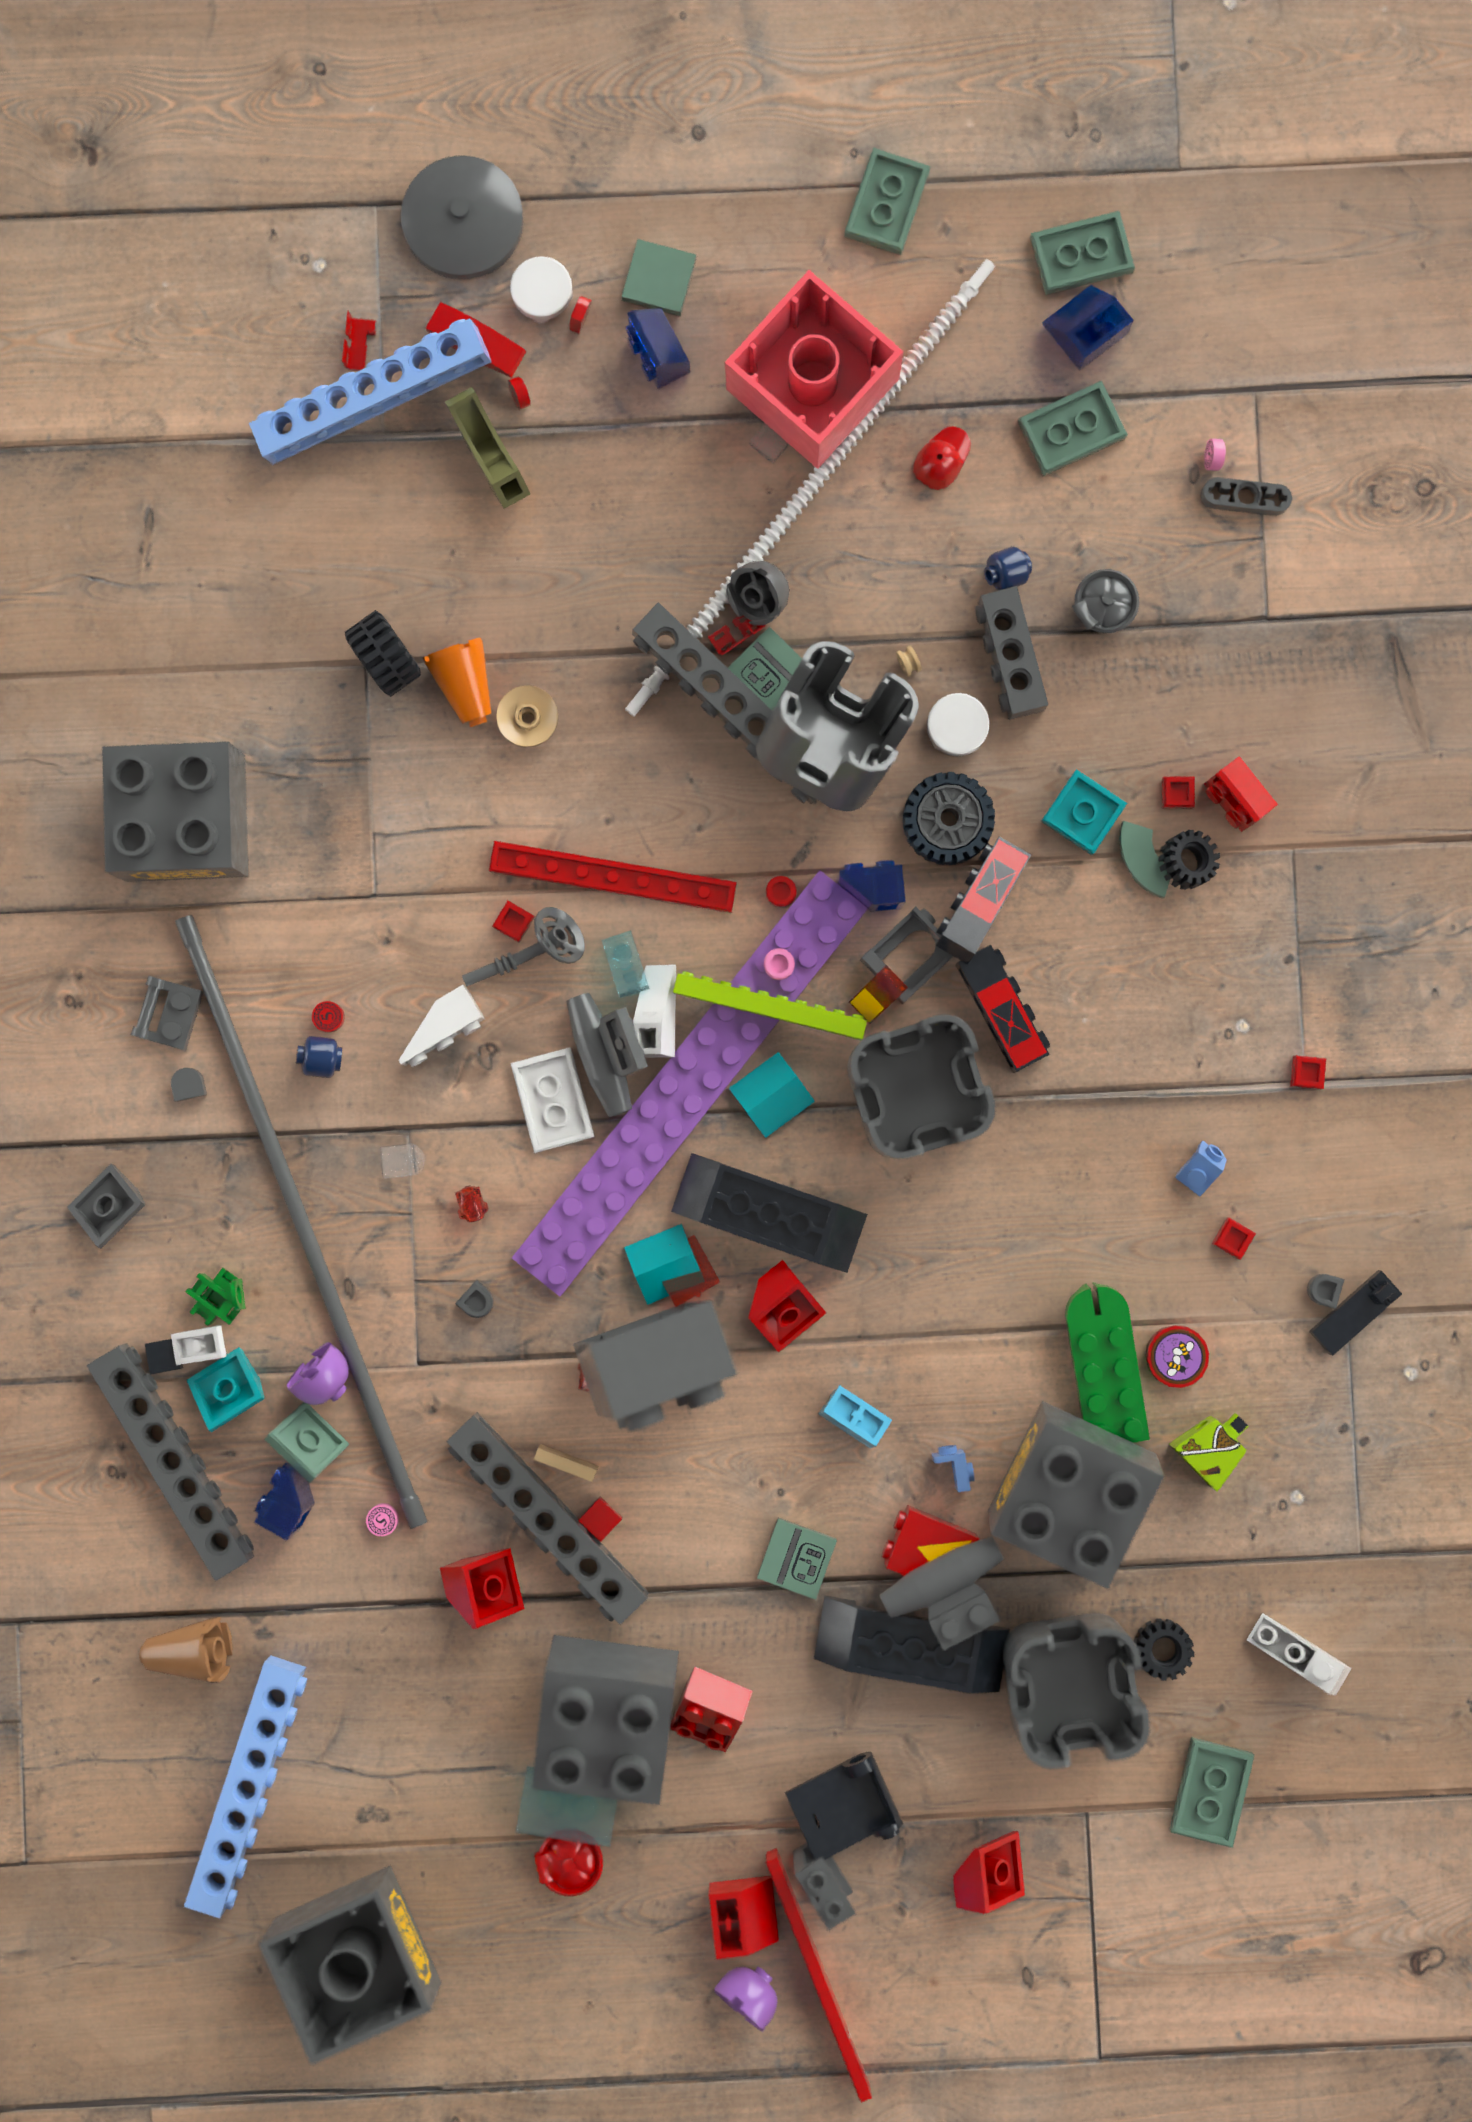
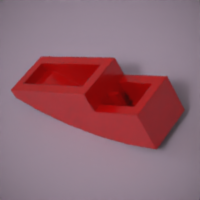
(503, 352)

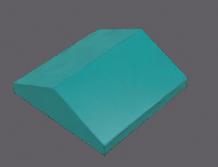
(772, 1094)
(658, 1261)
(226, 1389)

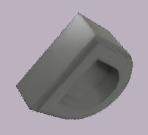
(187, 1084)
(1325, 1290)
(476, 1300)

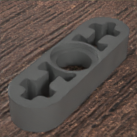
(1224, 486)

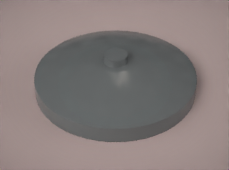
(462, 217)

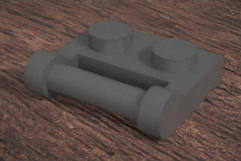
(177, 1016)

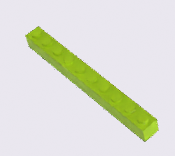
(765, 1005)

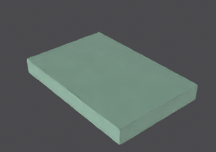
(887, 201)
(1082, 252)
(1072, 428)
(1211, 1792)

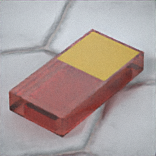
(878, 994)

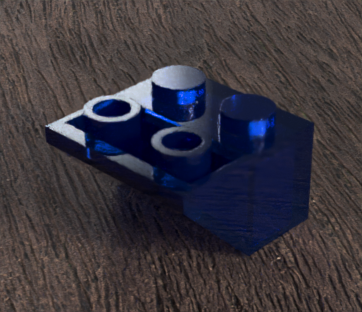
(1088, 325)
(657, 345)
(875, 887)
(285, 1505)

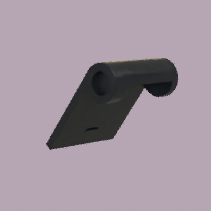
(848, 1804)

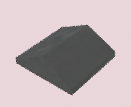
(106, 1205)

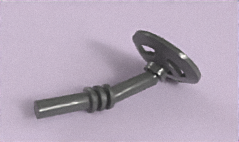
(547, 943)

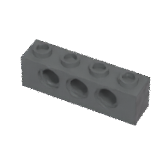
(1007, 605)

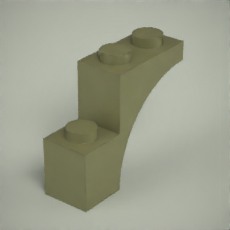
(487, 448)

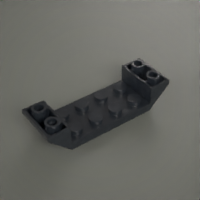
(769, 1213)
(907, 1649)

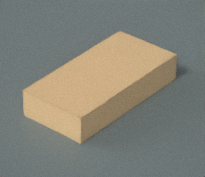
(566, 1462)

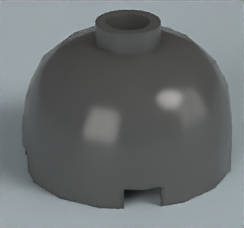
(758, 592)

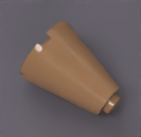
(191, 1651)

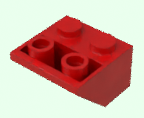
(1239, 794)
(710, 1709)
(743, 1916)

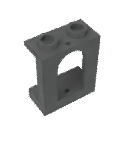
(914, 921)
(825, 1881)

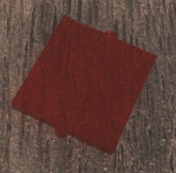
(693, 1284)

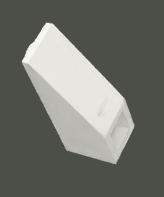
(656, 1012)
(446, 1019)
(1299, 1654)

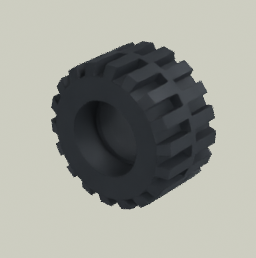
(382, 653)

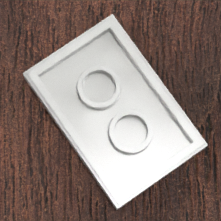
(552, 1100)

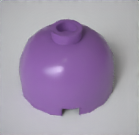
(321, 1377)
(749, 1994)

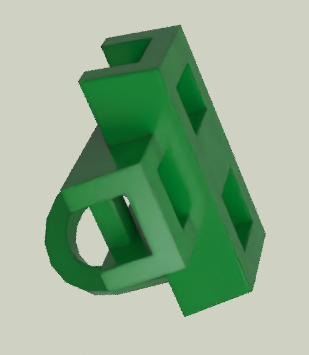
(221, 1293)

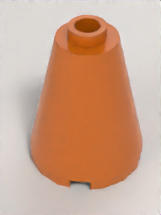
(463, 679)

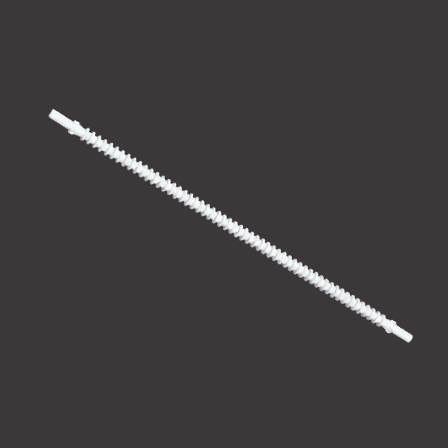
(948, 315)

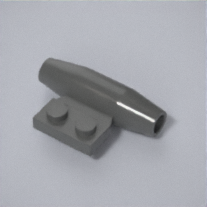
(606, 1050)
(948, 1589)

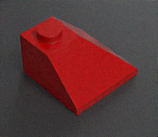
(783, 1306)
(483, 1587)
(990, 1875)

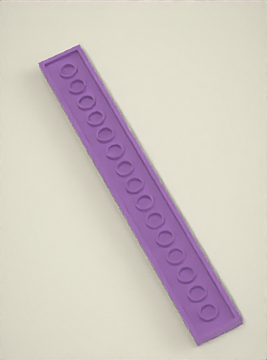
(683, 1091)

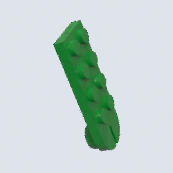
(1106, 1363)

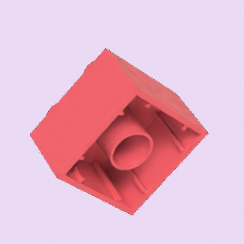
(813, 369)

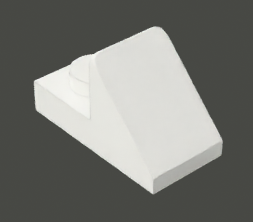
(198, 1345)

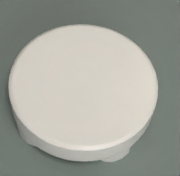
(541, 288)
(957, 724)

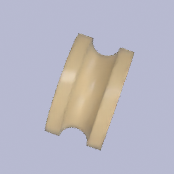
(908, 661)

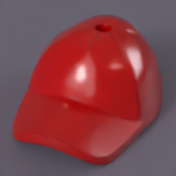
(953, 447)

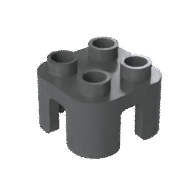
(830, 738)
(920, 1087)
(1074, 1689)

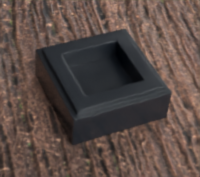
(161, 1357)

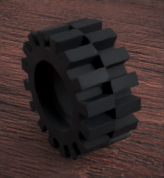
(1204, 855)
(1182, 1654)

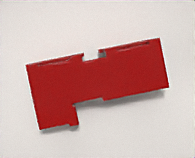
(358, 349)
(727, 638)

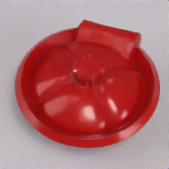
(568, 1866)

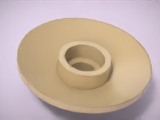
(525, 701)

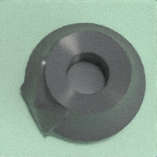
(1106, 601)

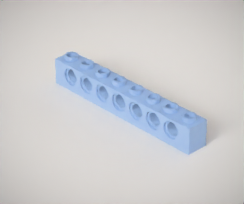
(385, 396)
(205, 1893)

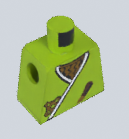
(1212, 1448)

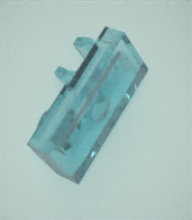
(625, 964)

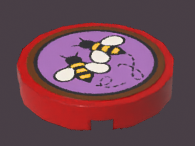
(1177, 1356)

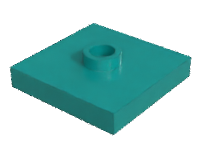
(1084, 812)

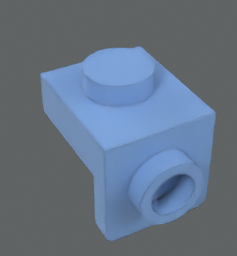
(1202, 1168)
(962, 1471)

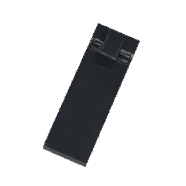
(1355, 1312)

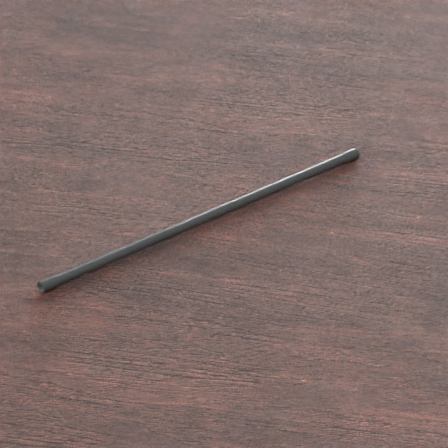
(409, 1500)

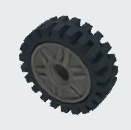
(948, 794)

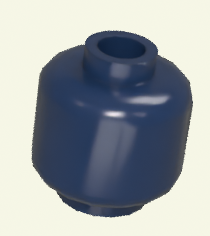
(1008, 568)
(319, 1057)

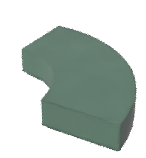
(1141, 859)

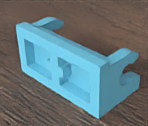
(855, 1417)

